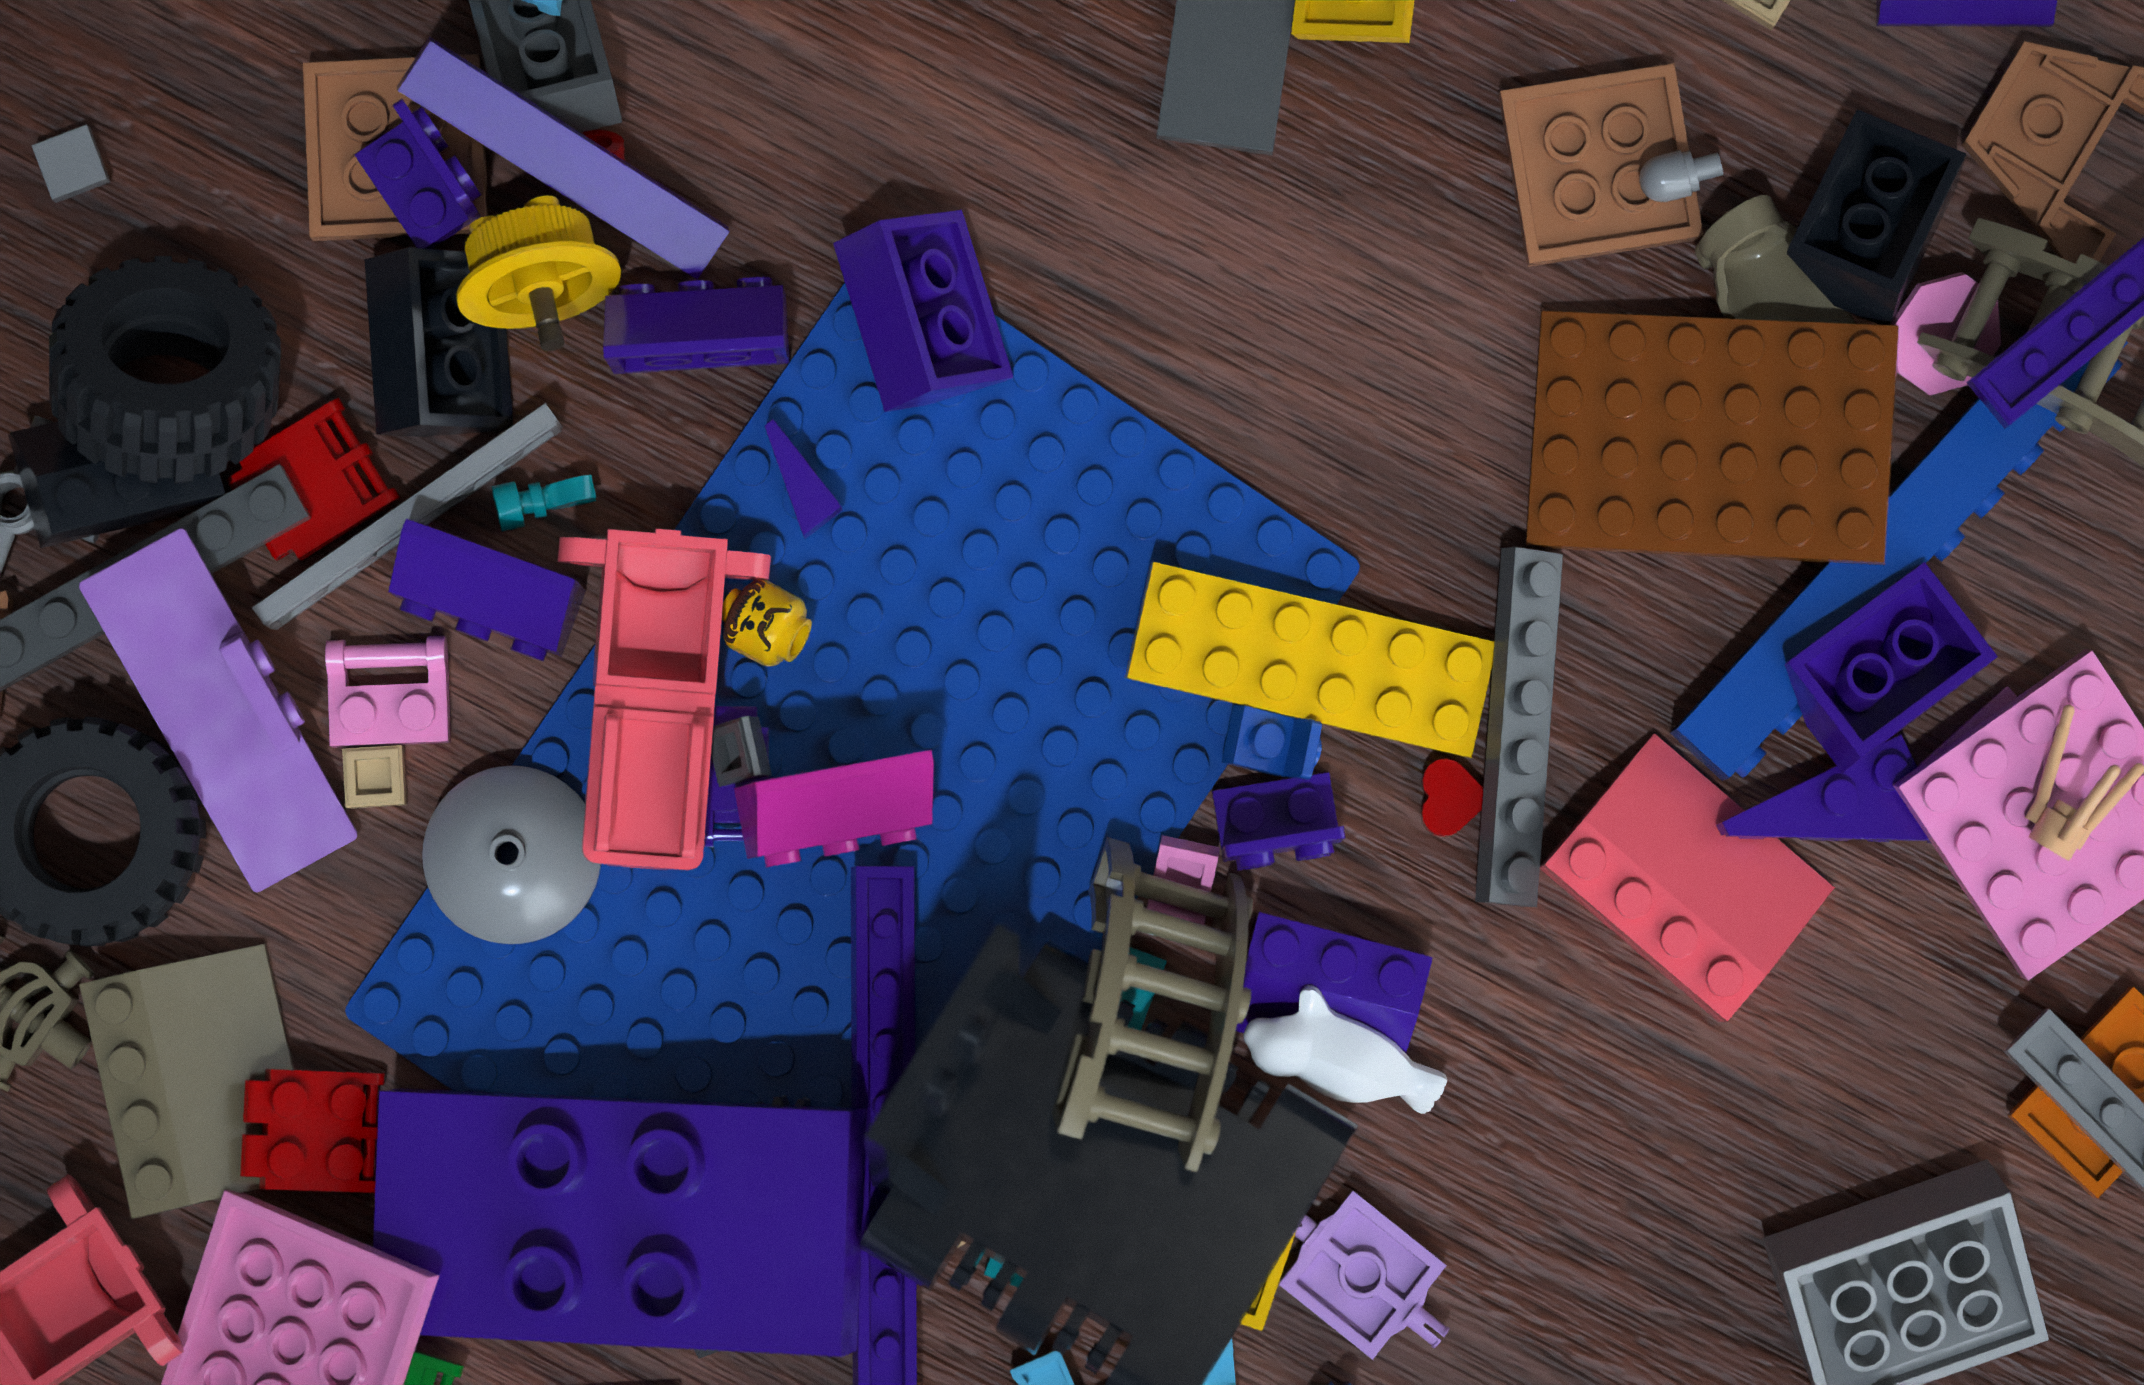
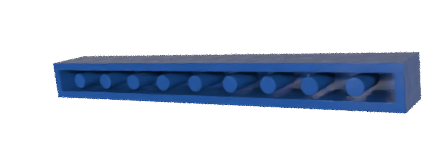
(1923, 521)

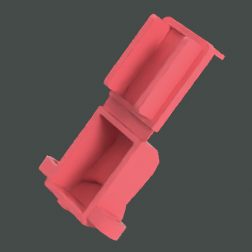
(654, 691)
(77, 1298)

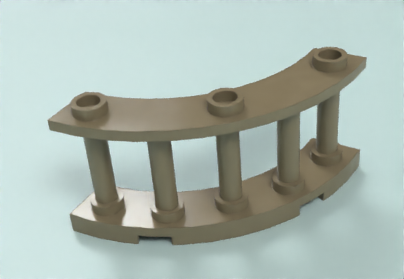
(2017, 251)
(1115, 970)

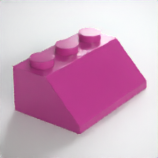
(836, 807)

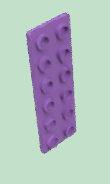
(219, 709)

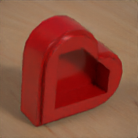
(1451, 797)

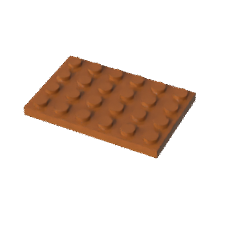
(1713, 437)

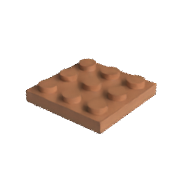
(346, 111)
(1580, 160)

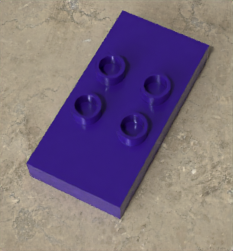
(626, 1218)

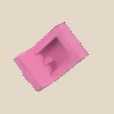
(1187, 864)

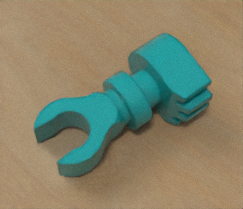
(563, 494)

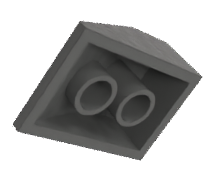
(549, 59)

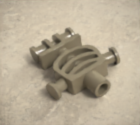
(50, 1031)

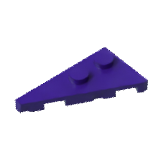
(1839, 804)

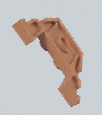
(2042, 132)

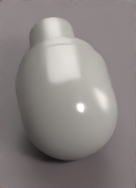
(1677, 174)

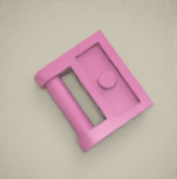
(388, 712)

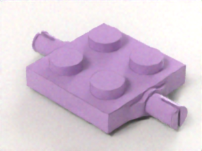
(1364, 1276)

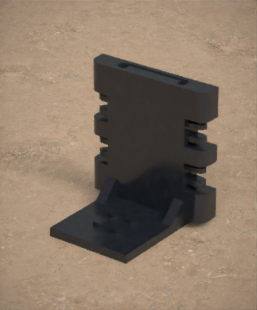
(1096, 1218)

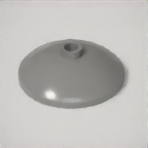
(544, 884)

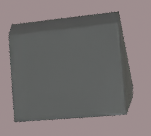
(739, 751)

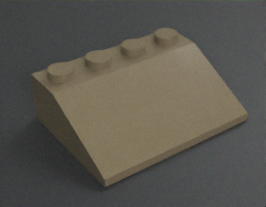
(175, 1071)

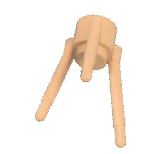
(2064, 827)

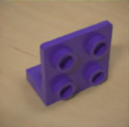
(421, 189)
(1277, 819)

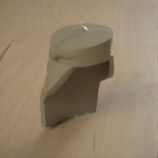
(1756, 274)

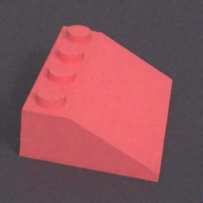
(1678, 892)

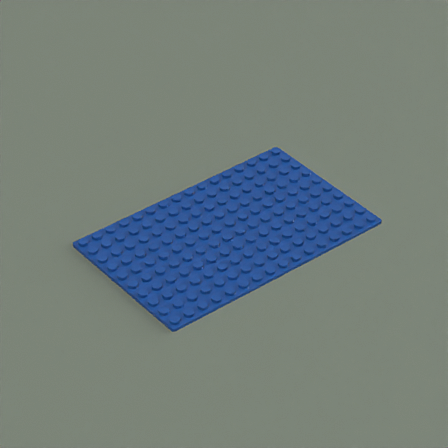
(954, 609)

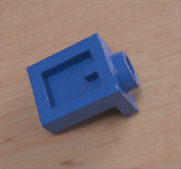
(1272, 743)

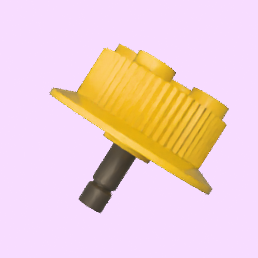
(535, 269)

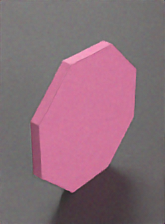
(1937, 310)

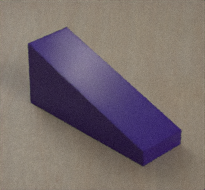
(808, 494)

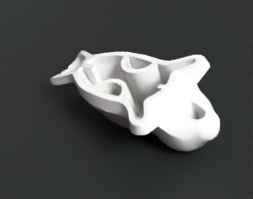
(1340, 1056)

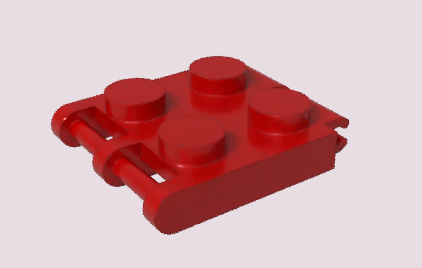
(322, 477)
(311, 1130)

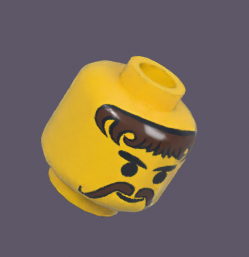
(765, 623)

